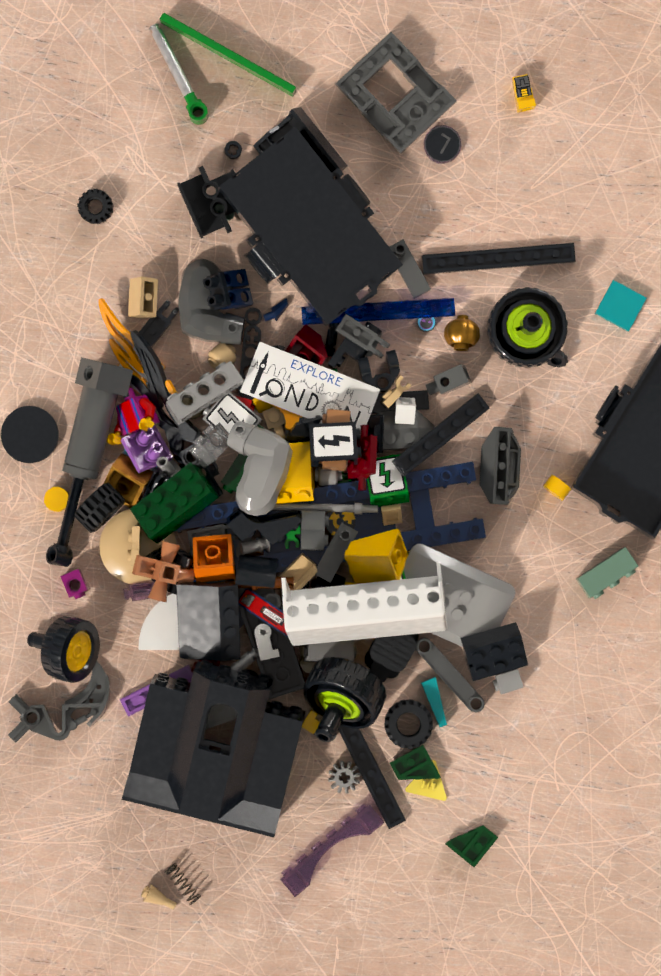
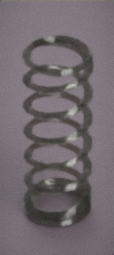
(172, 868)

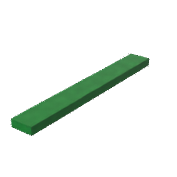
(228, 54)

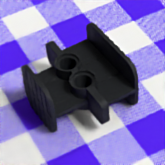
(202, 205)
(390, 655)

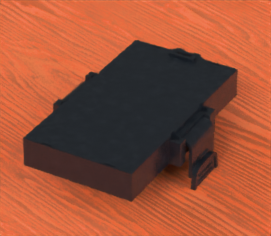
(309, 227)
(627, 459)

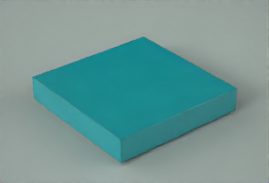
(620, 305)

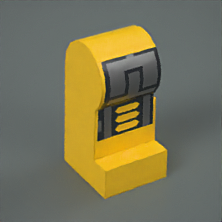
(523, 93)

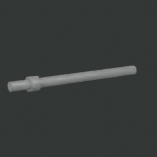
(357, 508)

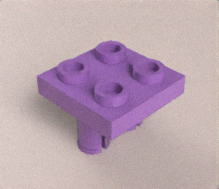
(146, 448)

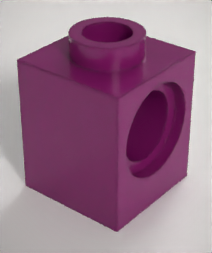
(68, 578)

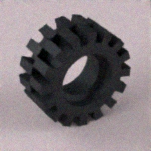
(85, 200)

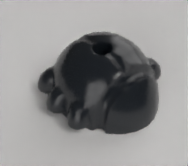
(559, 360)

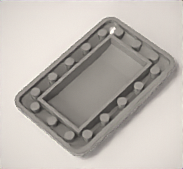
(471, 596)

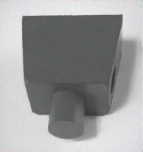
(457, 378)

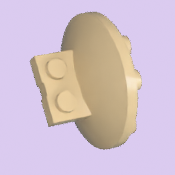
(120, 544)

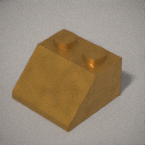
(127, 480)

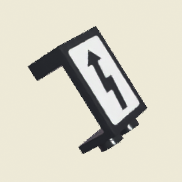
(334, 442)

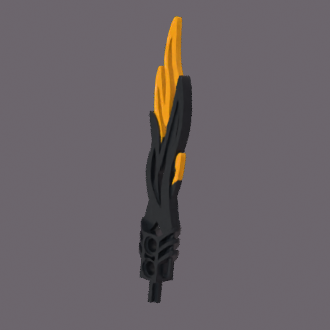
(157, 391)

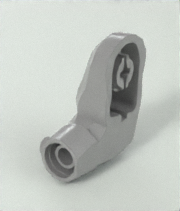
(264, 467)

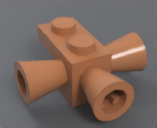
(163, 571)

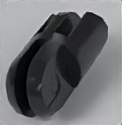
(155, 481)

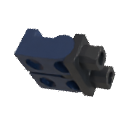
(227, 291)

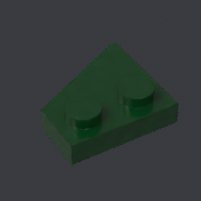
(415, 765)
(473, 844)

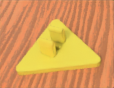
(428, 787)

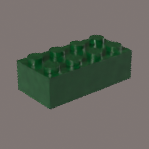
(174, 503)

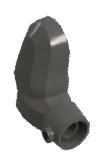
(197, 317)

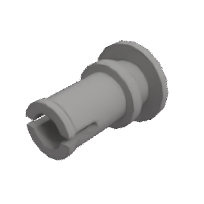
(255, 545)

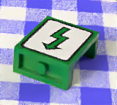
(388, 484)

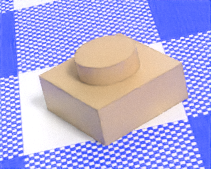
(391, 514)

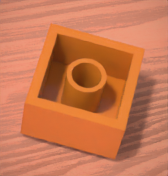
(213, 558)

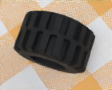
(99, 507)
(420, 736)

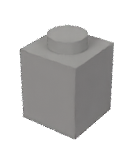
(508, 681)

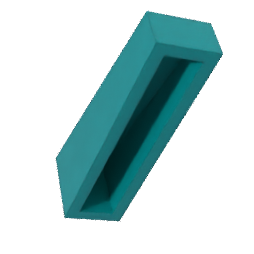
(432, 692)

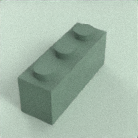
(607, 573)

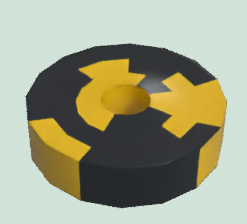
(348, 517)

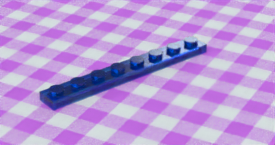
(390, 311)

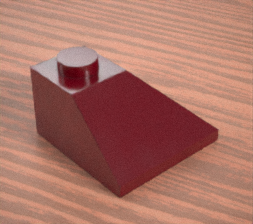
(308, 345)

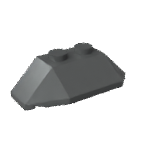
(403, 435)
(500, 466)

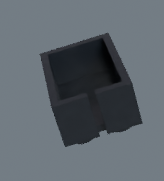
(494, 651)

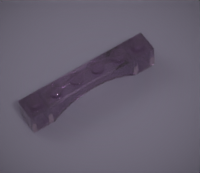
(363, 823)

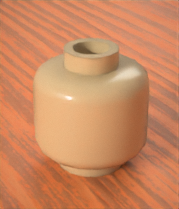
(220, 354)

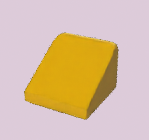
(261, 405)

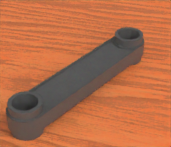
(450, 675)

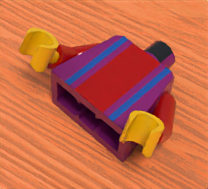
(133, 416)

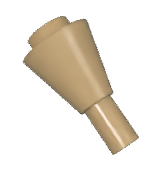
(153, 895)

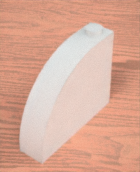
(161, 627)

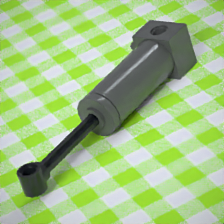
(88, 439)

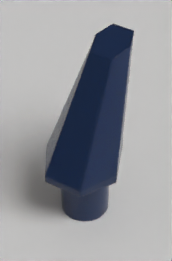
(277, 310)

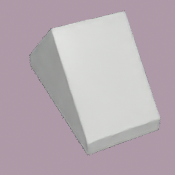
(405, 410)

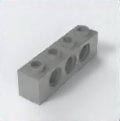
(183, 412)

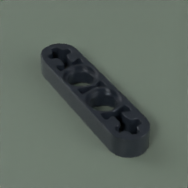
(245, 361)

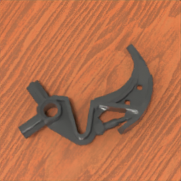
(44, 723)

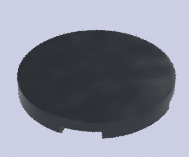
(29, 434)

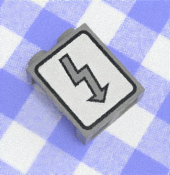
(229, 411)

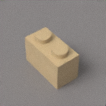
(143, 297)

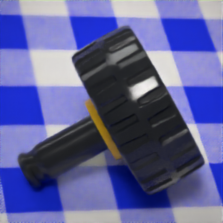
(67, 648)

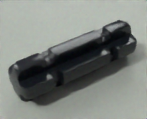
(331, 339)

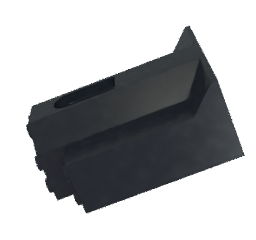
(229, 787)

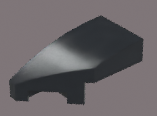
(300, 430)

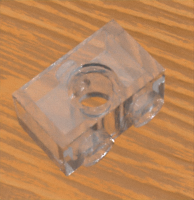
(210, 445)

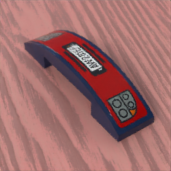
(263, 610)

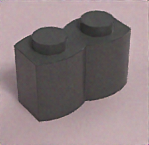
(313, 530)

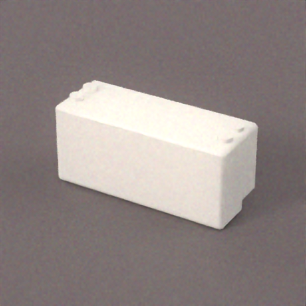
(364, 610)

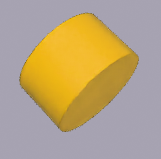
(557, 487)
(56, 499)

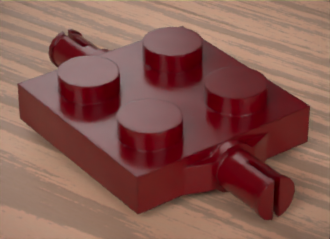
(367, 462)

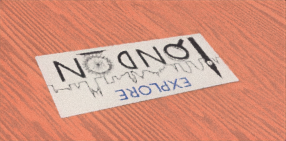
(306, 386)

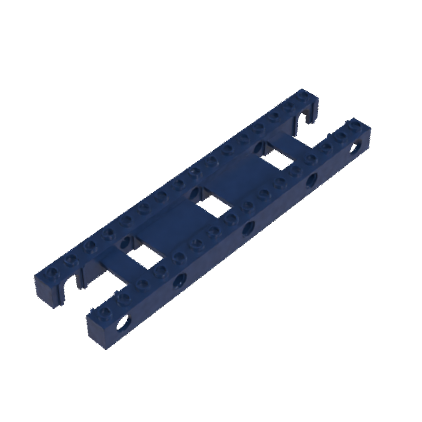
(368, 523)

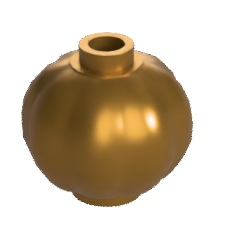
(462, 333)

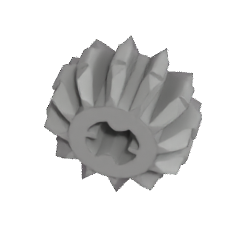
(339, 782)

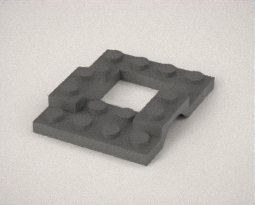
(414, 112)

